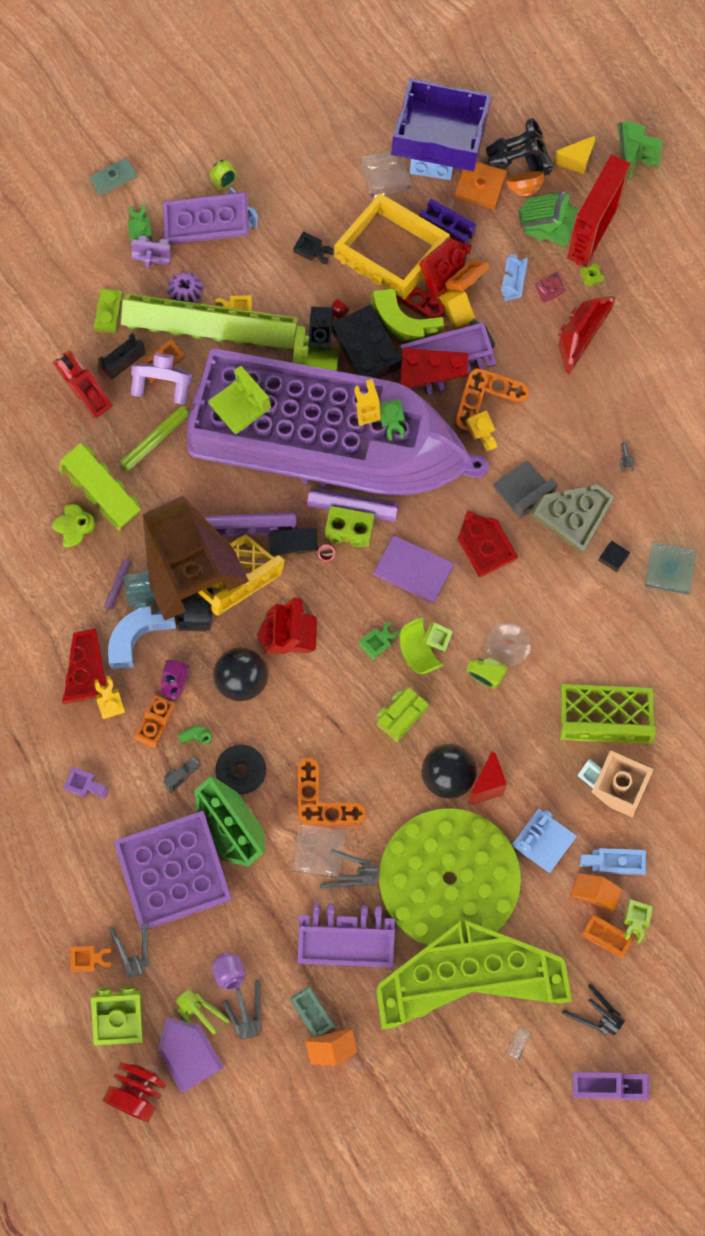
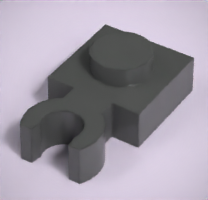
(175, 778)

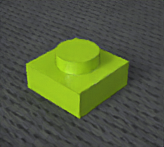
(437, 637)

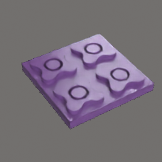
(172, 870)

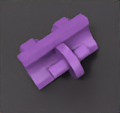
(151, 252)

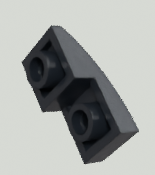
(293, 541)

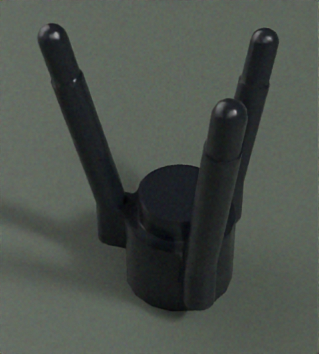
(611, 1019)

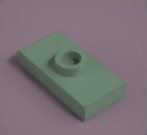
(113, 176)
(312, 1012)

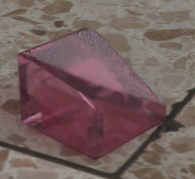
(550, 287)

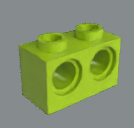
(350, 520)

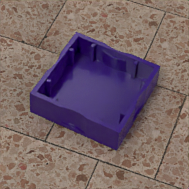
(441, 124)

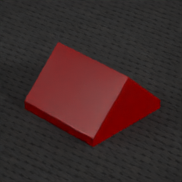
(490, 782)

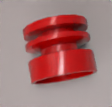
(134, 1091)

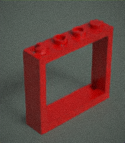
(598, 210)

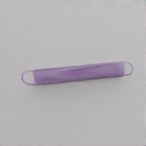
(115, 588)

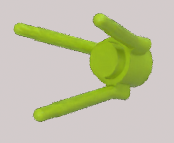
(190, 1004)

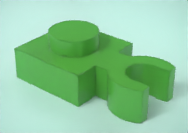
(139, 224)
(392, 416)
(377, 643)

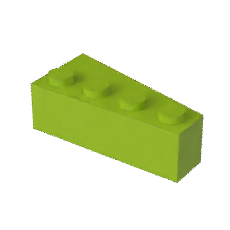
(99, 486)

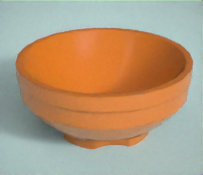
(525, 183)

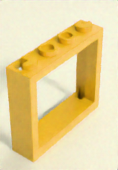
(405, 219)

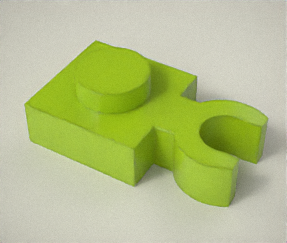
(638, 919)

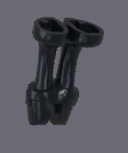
(501, 150)

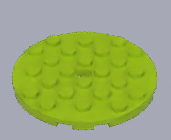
(442, 844)

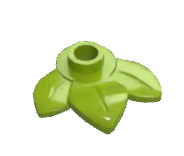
(71, 525)

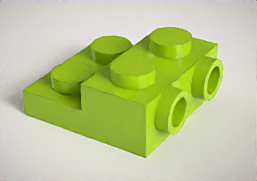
(117, 1016)

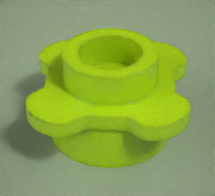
(591, 280)

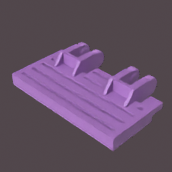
(468, 340)
(346, 942)

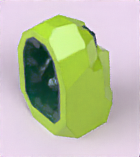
(222, 174)
(487, 671)

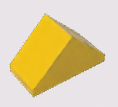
(576, 156)
(457, 307)

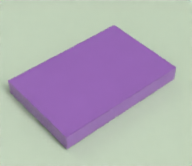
(413, 569)

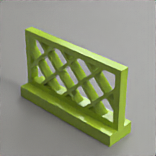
(607, 731)

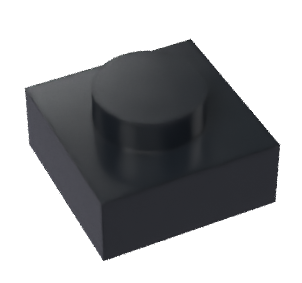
(614, 556)

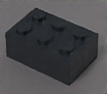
(366, 344)

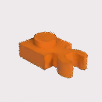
(84, 959)

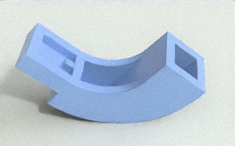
(129, 630)

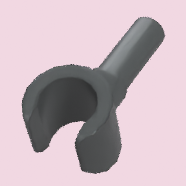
(626, 460)

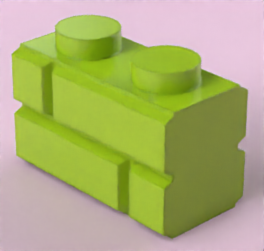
(401, 713)

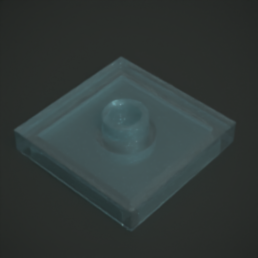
(670, 568)

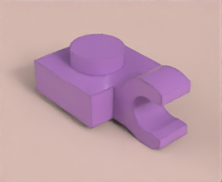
(81, 783)

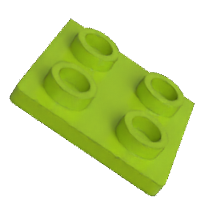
(313, 356)
(240, 402)

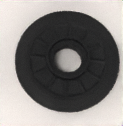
(241, 755)

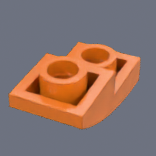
(155, 721)

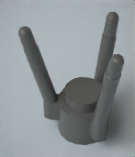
(365, 875)
(132, 965)
(247, 1026)

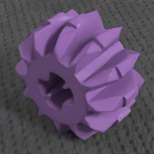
(185, 287)

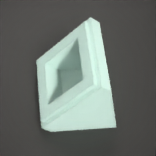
(590, 773)

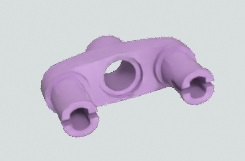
(161, 369)

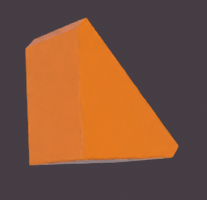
(596, 891)
(331, 1047)

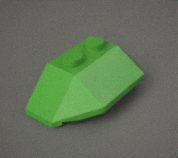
(231, 823)

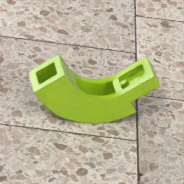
(397, 323)

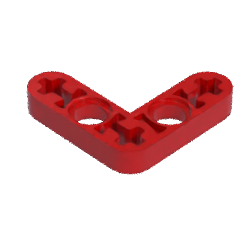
(432, 303)

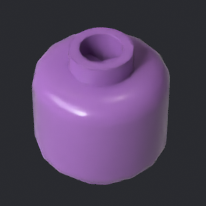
(228, 971)

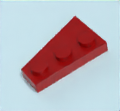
(431, 366)
(84, 667)

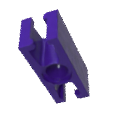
(446, 215)

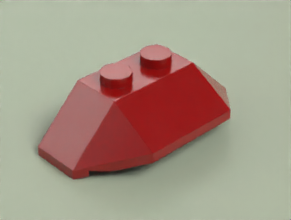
(582, 328)

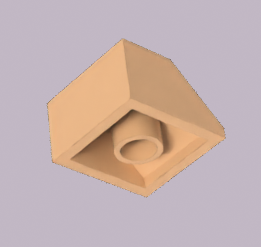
(622, 783)

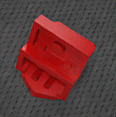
(288, 629)

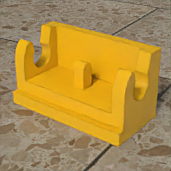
(367, 404)

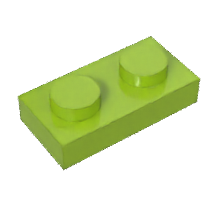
(108, 310)

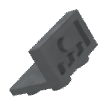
(523, 488)

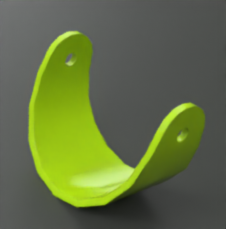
(416, 654)

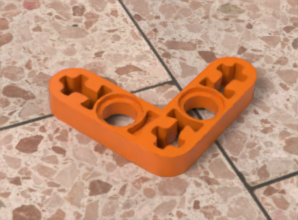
(486, 387)
(313, 802)

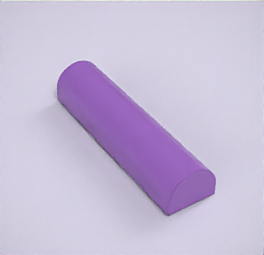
(325, 498)
(252, 523)

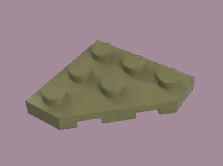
(573, 513)

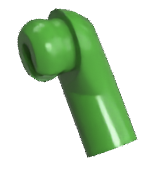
(196, 733)

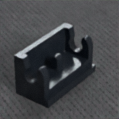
(122, 357)

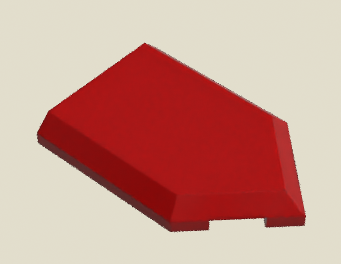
(443, 264)
(485, 544)

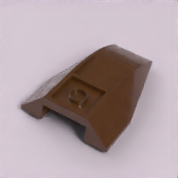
(186, 555)

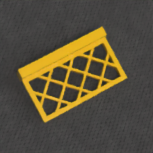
(258, 578)

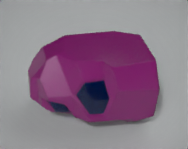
(174, 679)

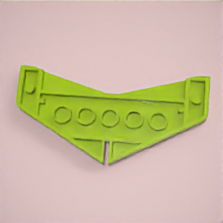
(482, 965)

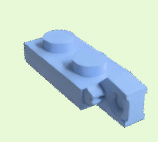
(616, 861)

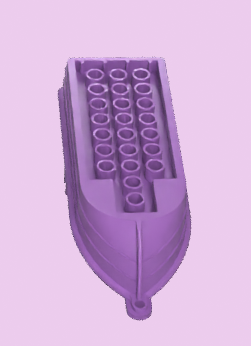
(317, 434)

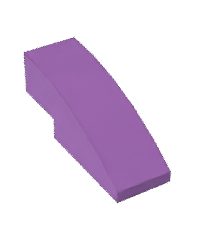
(612, 1086)

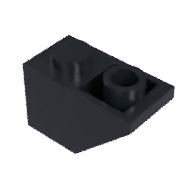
(320, 327)

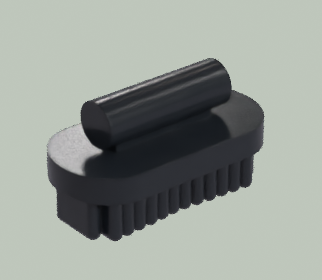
(539, 163)

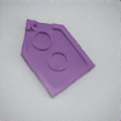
(187, 1053)

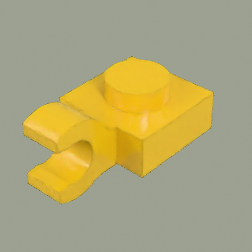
(481, 427)

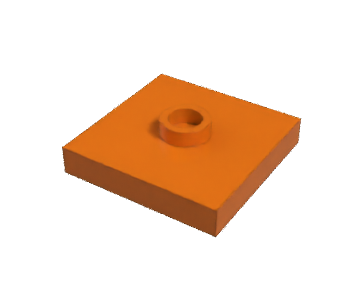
(481, 186)

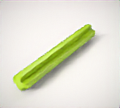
(154, 438)

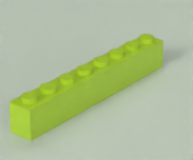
(209, 321)

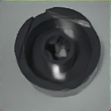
(197, 614)

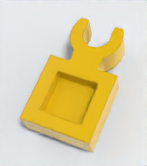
(236, 302)
(109, 701)

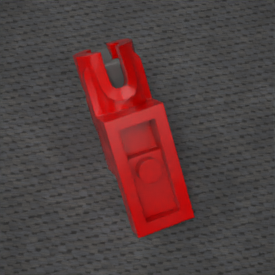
(82, 384)

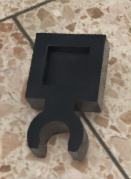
(311, 247)

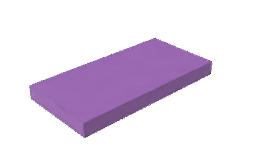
(206, 218)

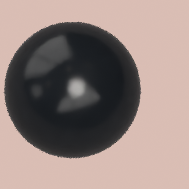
(240, 674)
(449, 771)

